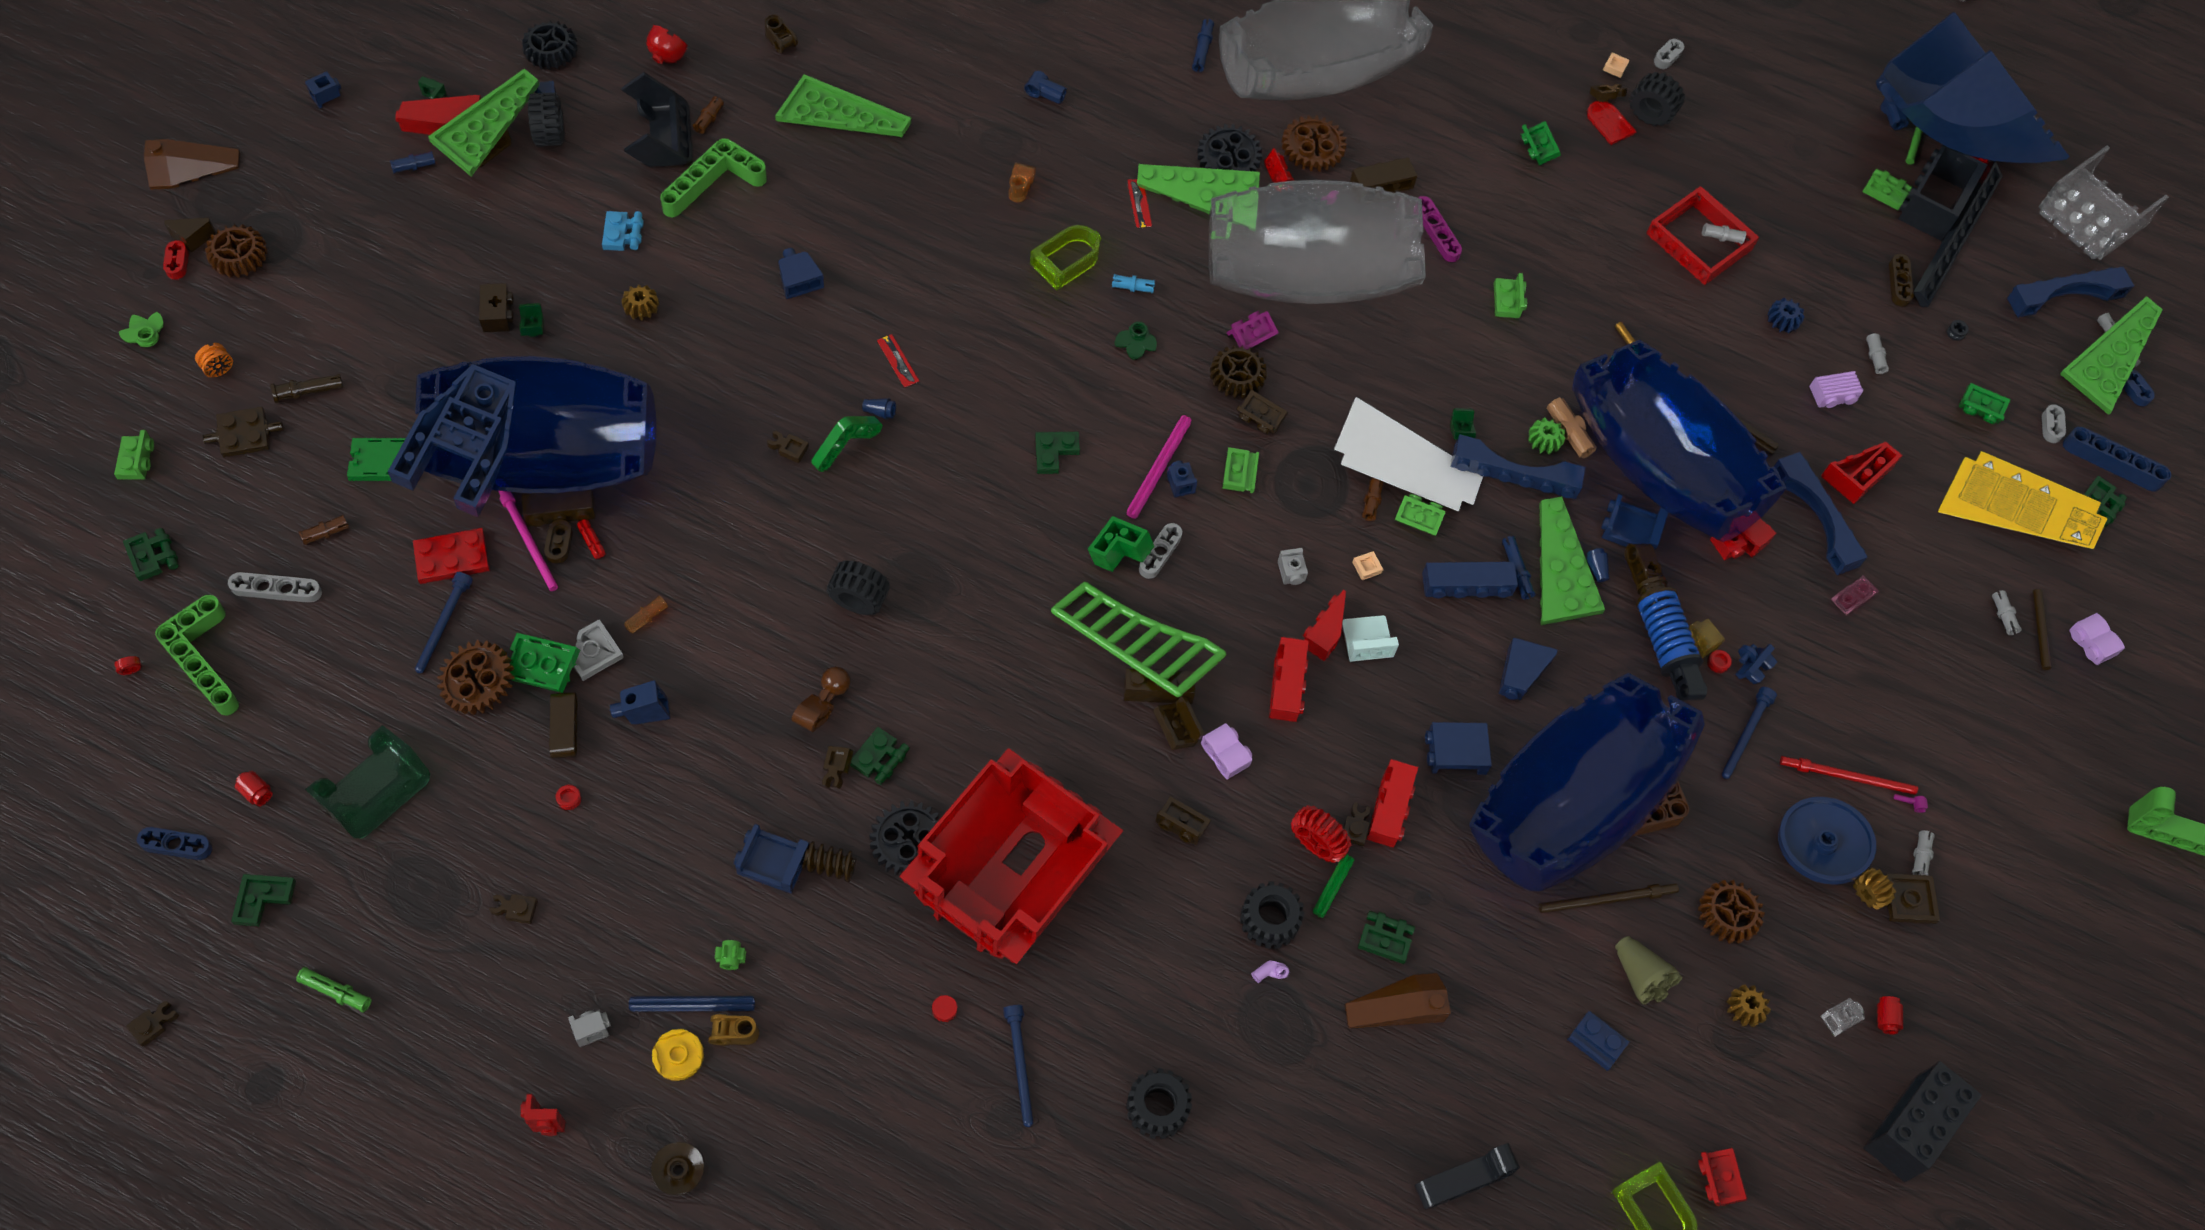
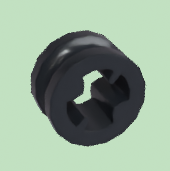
(1960, 331)

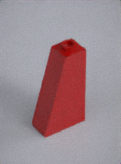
(431, 114)

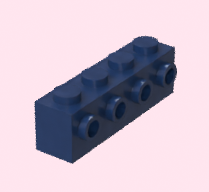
(1469, 579)

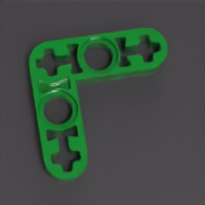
(845, 429)

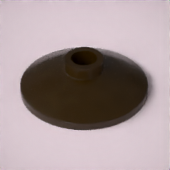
(673, 1156)

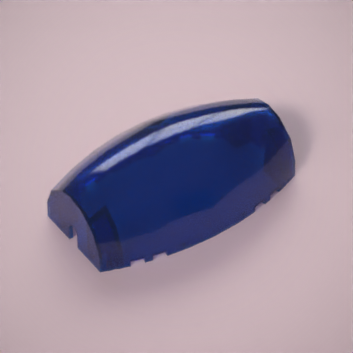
(568, 426)
(1676, 441)
(1586, 783)

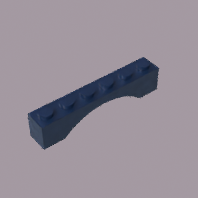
(2104, 284)
(1474, 456)
(1842, 547)

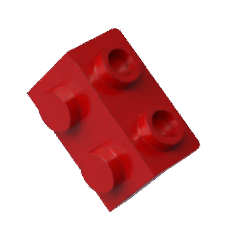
(541, 1120)
(1723, 1177)

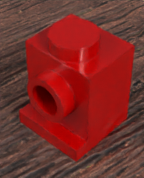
(1730, 548)

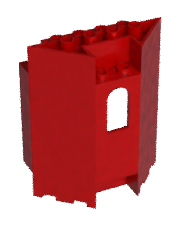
(963, 854)

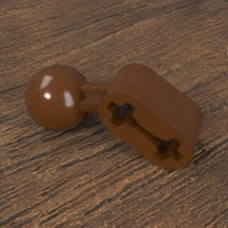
(817, 709)

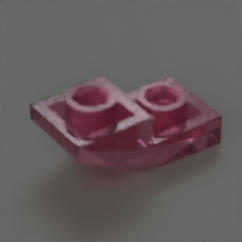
(1854, 595)

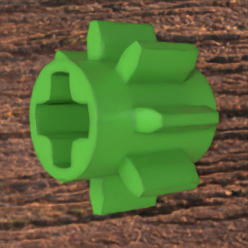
(730, 955)

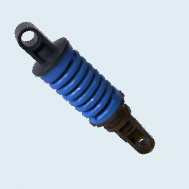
(1666, 624)

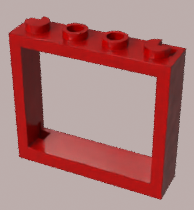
(1718, 216)

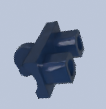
(1752, 659)

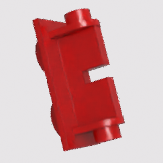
(1277, 167)

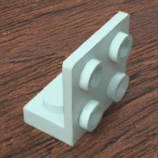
(1368, 638)

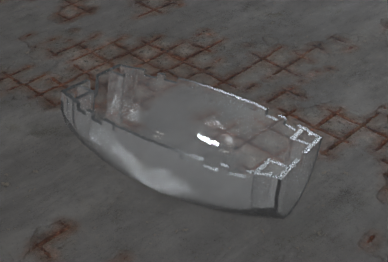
(1318, 46)
(1316, 242)

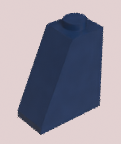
(1523, 667)

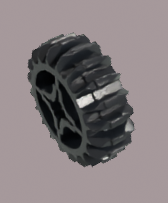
(549, 45)

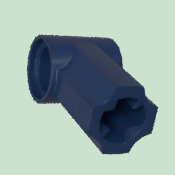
(1040, 85)
(1895, 116)

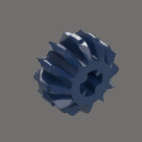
(1785, 315)

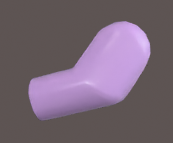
(1271, 969)

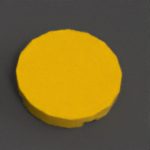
(677, 1055)

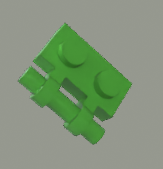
(1887, 188)

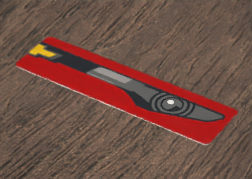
(1139, 204)
(898, 360)

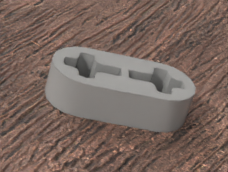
(1671, 55)
(2049, 423)

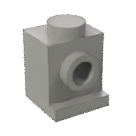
(1292, 566)
(589, 1027)

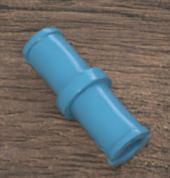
(1133, 283)

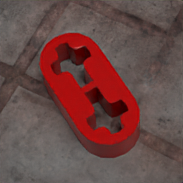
(170, 259)

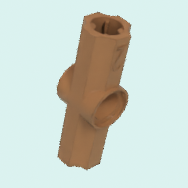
(1574, 427)

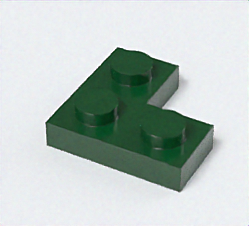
(1051, 445)
(255, 892)

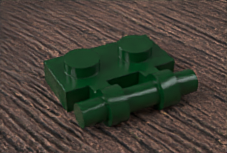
(2103, 492)
(143, 557)
(873, 753)
(1385, 943)

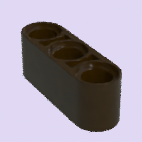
(563, 725)

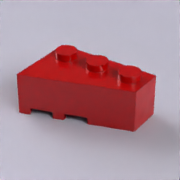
(1860, 472)
(1288, 679)
(1392, 803)

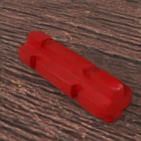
(591, 539)

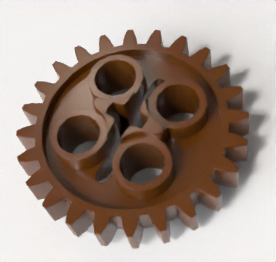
(1301, 147)
(456, 688)

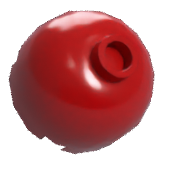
(665, 46)

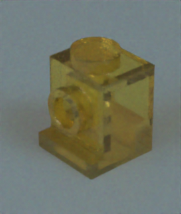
(1706, 637)

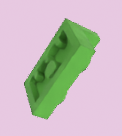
(1510, 297)
(134, 456)
(1420, 515)

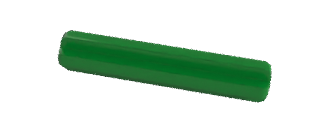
(1333, 886)

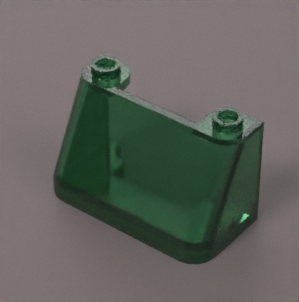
(374, 786)

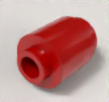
(253, 788)
(1890, 1015)

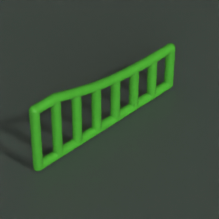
(1135, 619)

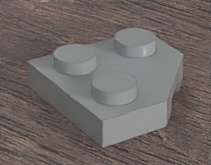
(596, 650)

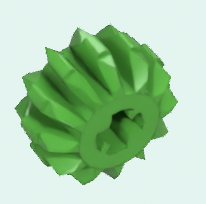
(1546, 436)

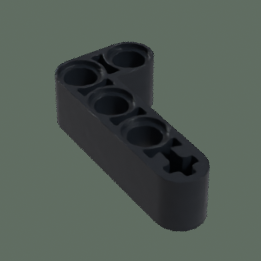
(1468, 1177)

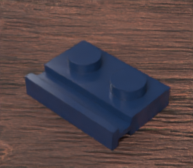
(1598, 1040)

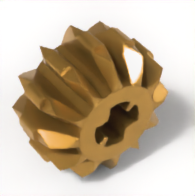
(640, 302)
(1874, 888)
(1748, 1005)

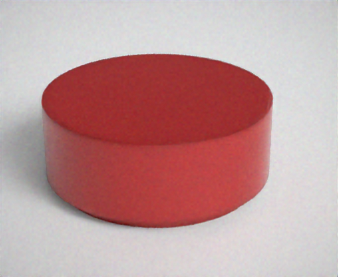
(1719, 661)
(128, 665)
(568, 797)
(944, 1008)

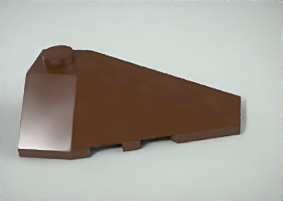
(177, 161)
(1408, 1001)

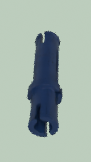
(1204, 39)
(1523, 576)

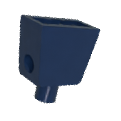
(799, 273)
(642, 704)

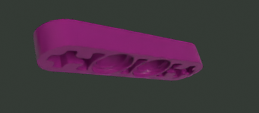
(1440, 228)

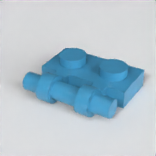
(616, 227)

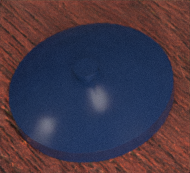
(1827, 840)

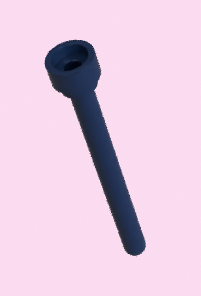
(460, 583)
(1765, 698)
(1014, 1016)

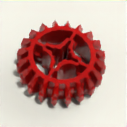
(1321, 834)

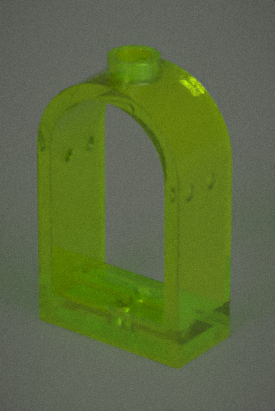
(1056, 277)
(1642, 1180)

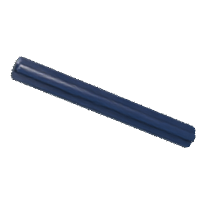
(691, 1003)

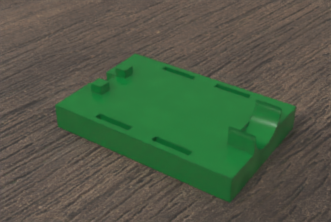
(372, 458)
(543, 662)

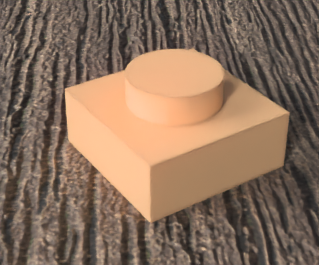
(1616, 65)
(1367, 565)

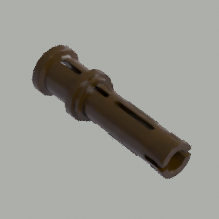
(295, 389)

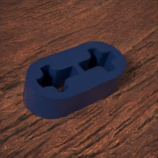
(2137, 387)

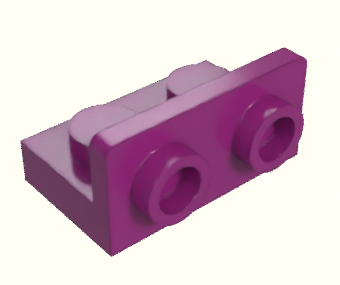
(1254, 331)

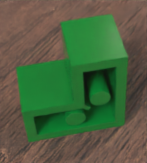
(1120, 540)

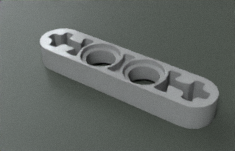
(274, 588)

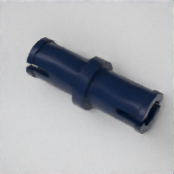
(412, 162)

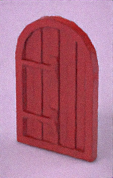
(1609, 122)

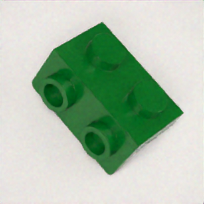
(1541, 143)
(1984, 403)

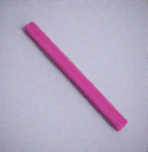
(1158, 467)

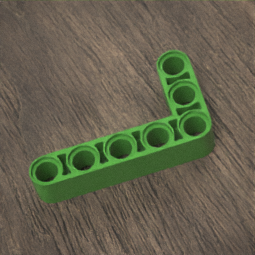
(705, 170)
(180, 642)
(2155, 819)

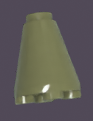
(1646, 971)

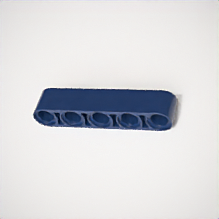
(2116, 459)

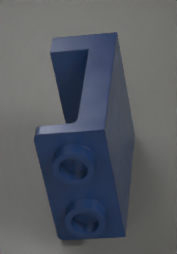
(1632, 524)
(1458, 746)
(771, 859)

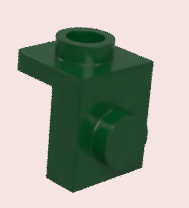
(432, 88)
(531, 319)
(1462, 423)

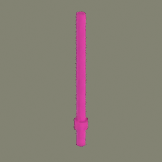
(508, 501)

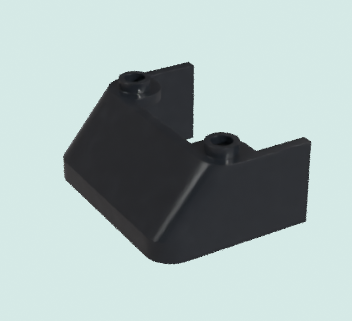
(669, 124)

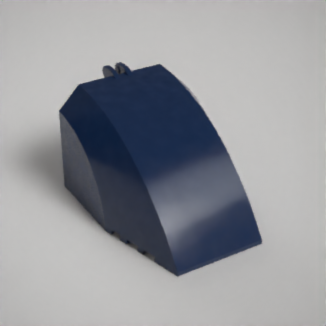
(1966, 98)

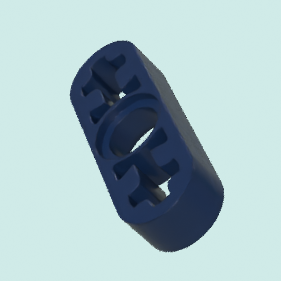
(166, 836)

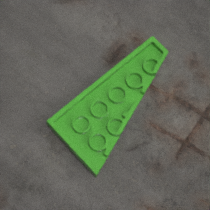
(830, 107)
(478, 129)
(1194, 185)
(2110, 360)
(1564, 573)

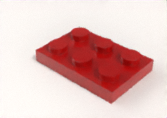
(446, 554)

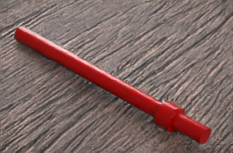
(1806, 765)

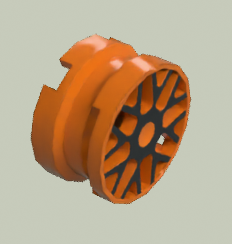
(212, 359)

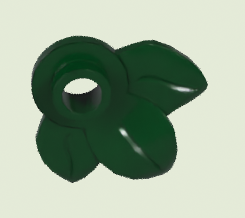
(1136, 343)

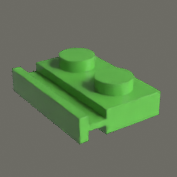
(1240, 470)

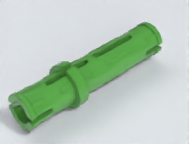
(342, 993)

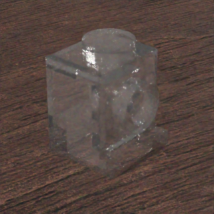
(1843, 1016)

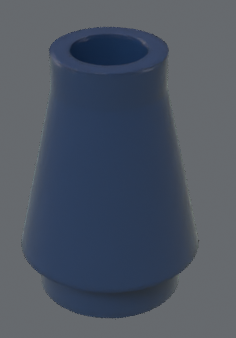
(880, 407)
(1598, 562)

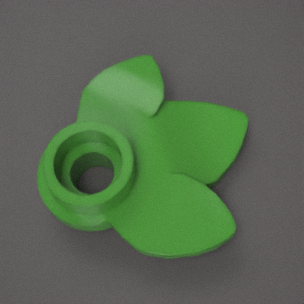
(143, 331)

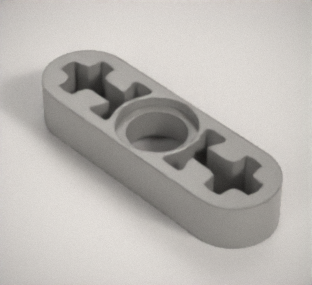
(1161, 541)

